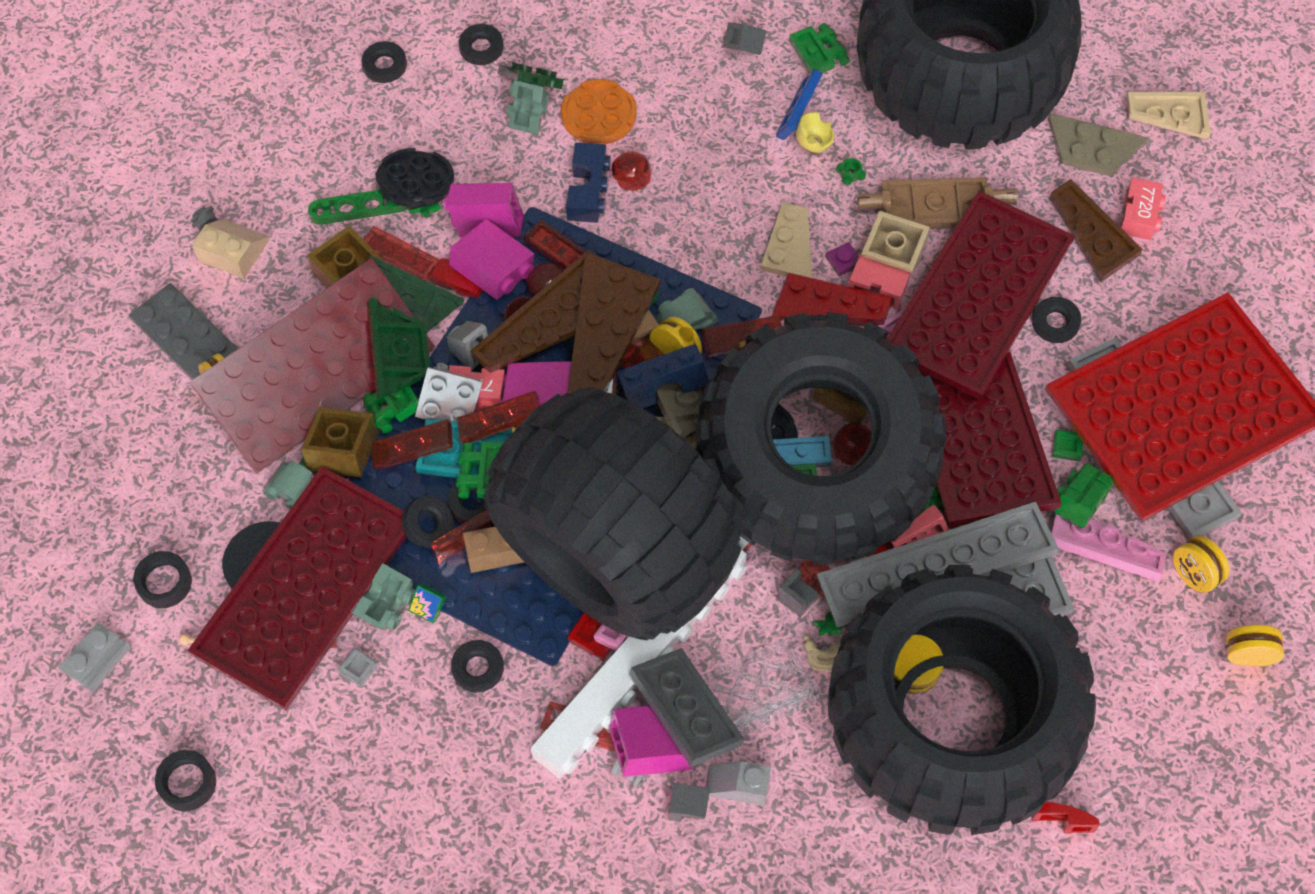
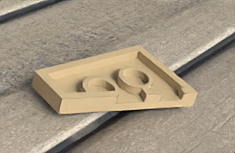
(1171, 110)
(789, 243)

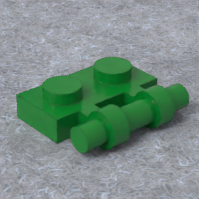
(814, 53)
(400, 404)
(469, 458)

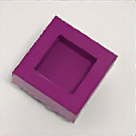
(842, 258)

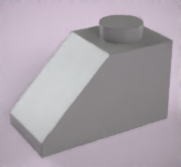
(464, 339)
(739, 782)

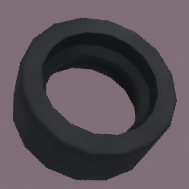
(168, 598)
(199, 797)

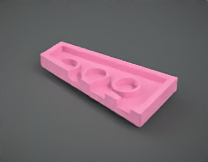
(1109, 547)

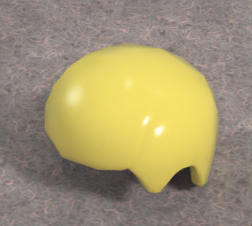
(812, 127)

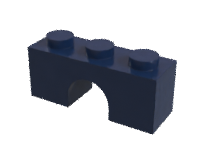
(586, 201)
(680, 366)

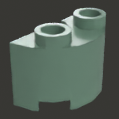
(528, 106)
(689, 307)
(287, 482)
(386, 599)

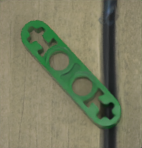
(359, 209)

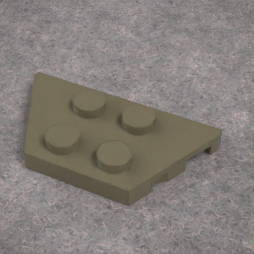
(1092, 145)
(679, 409)

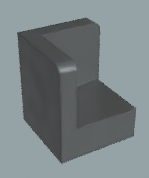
(744, 38)
(797, 594)
(688, 802)

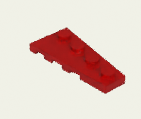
(818, 297)

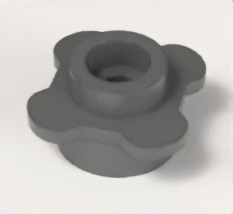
(202, 217)

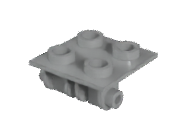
(447, 394)

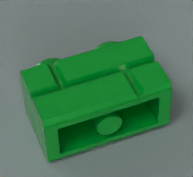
(1083, 494)

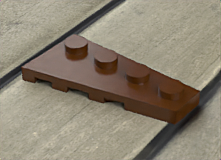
(1097, 235)

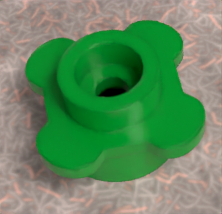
(853, 165)

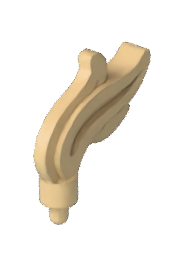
(820, 659)

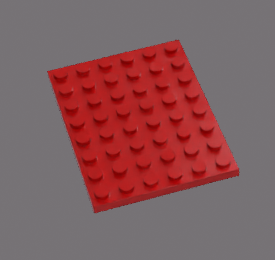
(1184, 405)

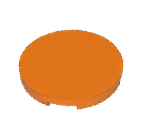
(598, 112)

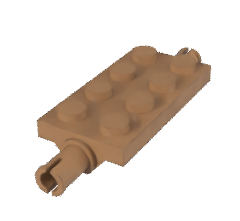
(932, 201)

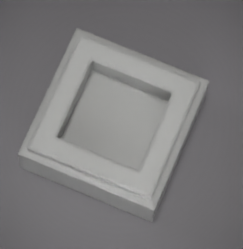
(358, 667)

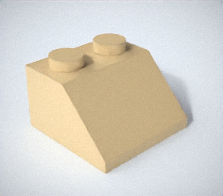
(896, 242)
(229, 247)

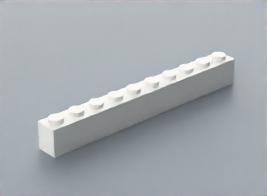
(610, 690)

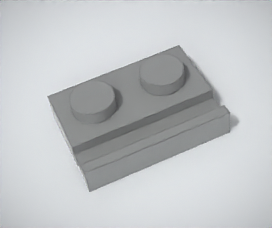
(95, 657)

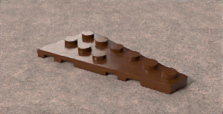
(608, 318)
(537, 324)

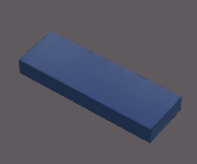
(798, 104)

